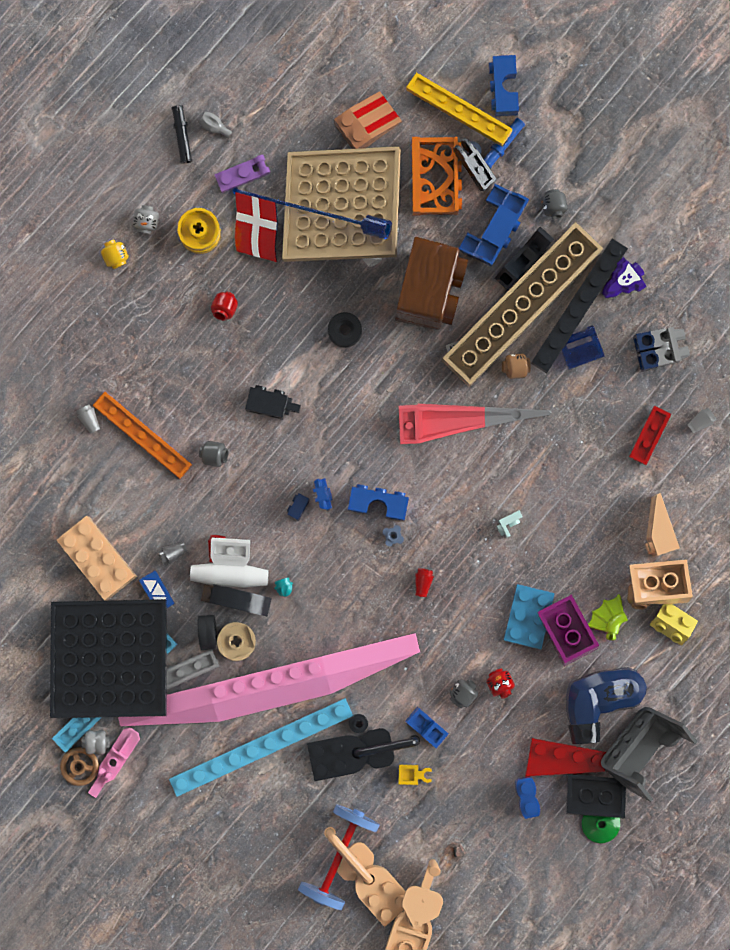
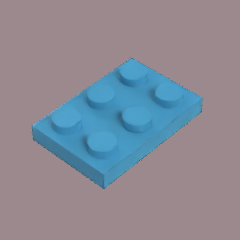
(524, 622)

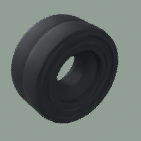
(337, 321)
(207, 632)

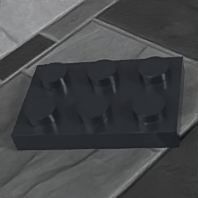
(595, 796)

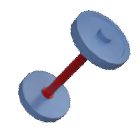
(321, 895)

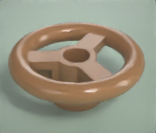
(70, 778)

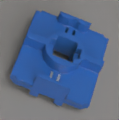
(323, 494)

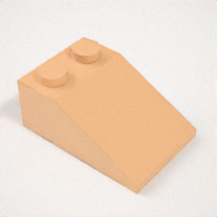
(660, 531)
(661, 582)

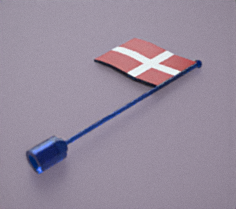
(258, 224)

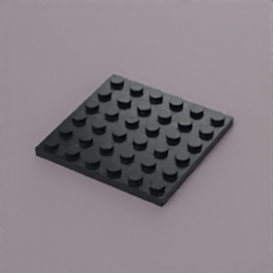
(108, 658)

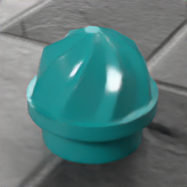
(283, 587)

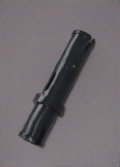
(181, 133)

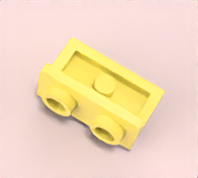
(674, 623)

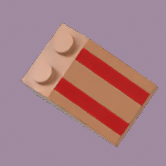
(367, 121)

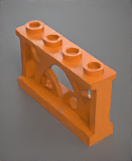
(420, 197)

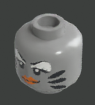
(145, 219)

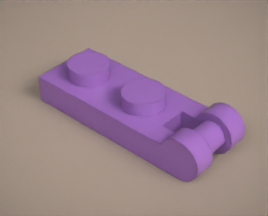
(242, 174)

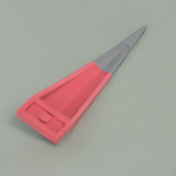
(433, 421)

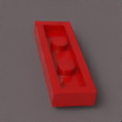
(650, 435)

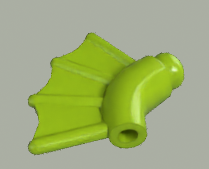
(609, 617)

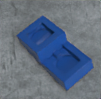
(426, 727)

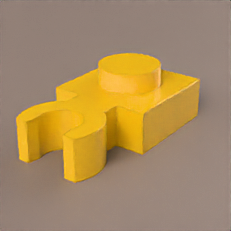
(409, 775)

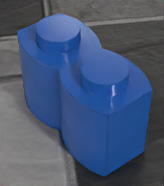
(526, 790)

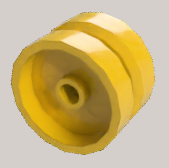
(199, 219)

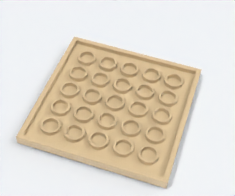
(344, 184)

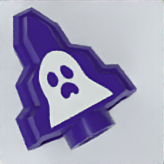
(625, 279)

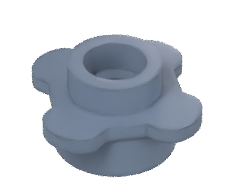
(396, 531)

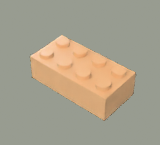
(96, 558)

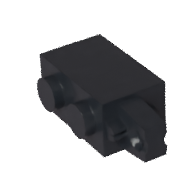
(269, 403)

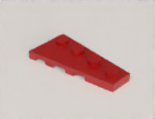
(559, 758)

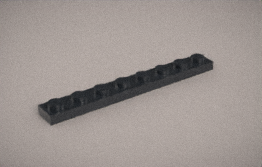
(579, 306)

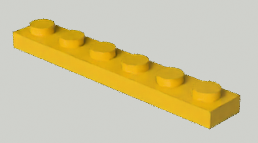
(459, 109)

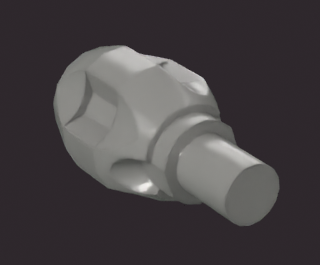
(213, 124)

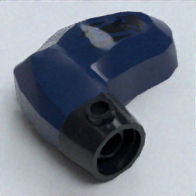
(600, 694)

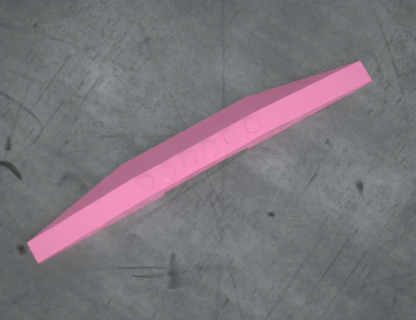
(280, 685)

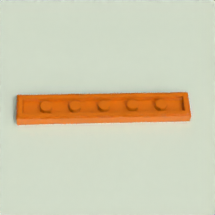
(142, 435)

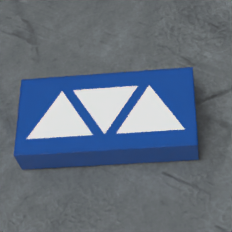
(155, 588)

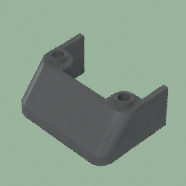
(639, 744)

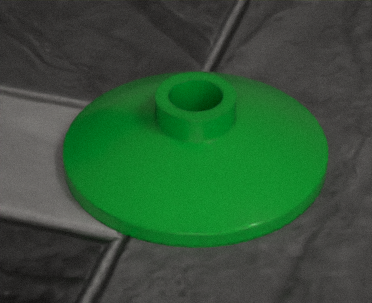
(597, 834)

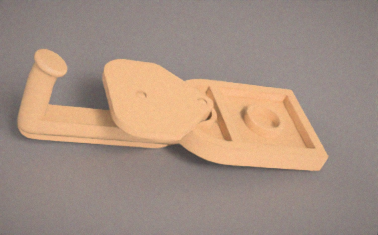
(381, 892)
(420, 908)

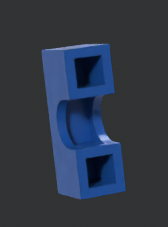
(504, 102)
(362, 498)

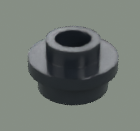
(352, 723)

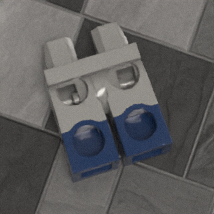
(666, 348)

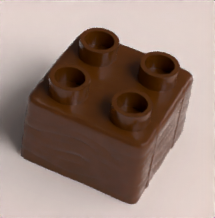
(427, 284)

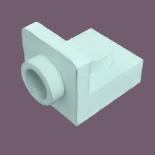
(511, 519)

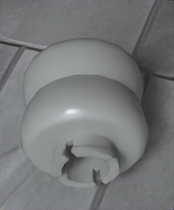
(95, 742)

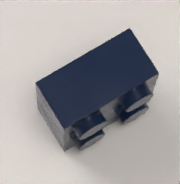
(298, 507)

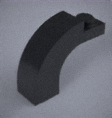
(524, 258)
(236, 599)

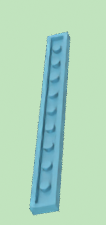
(261, 747)

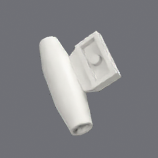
(229, 566)

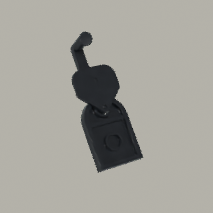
(336, 757)

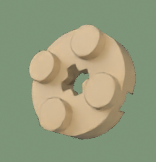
(231, 651)

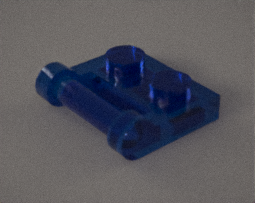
(583, 353)

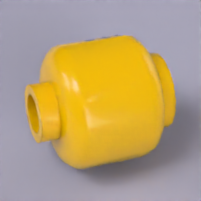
(114, 254)

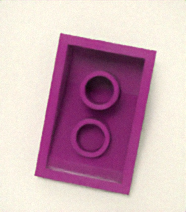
(568, 630)

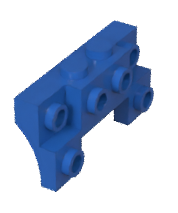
(497, 234)

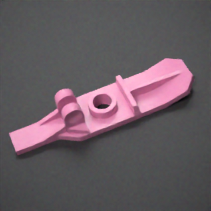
(120, 752)

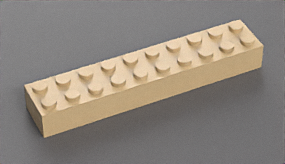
(522, 304)

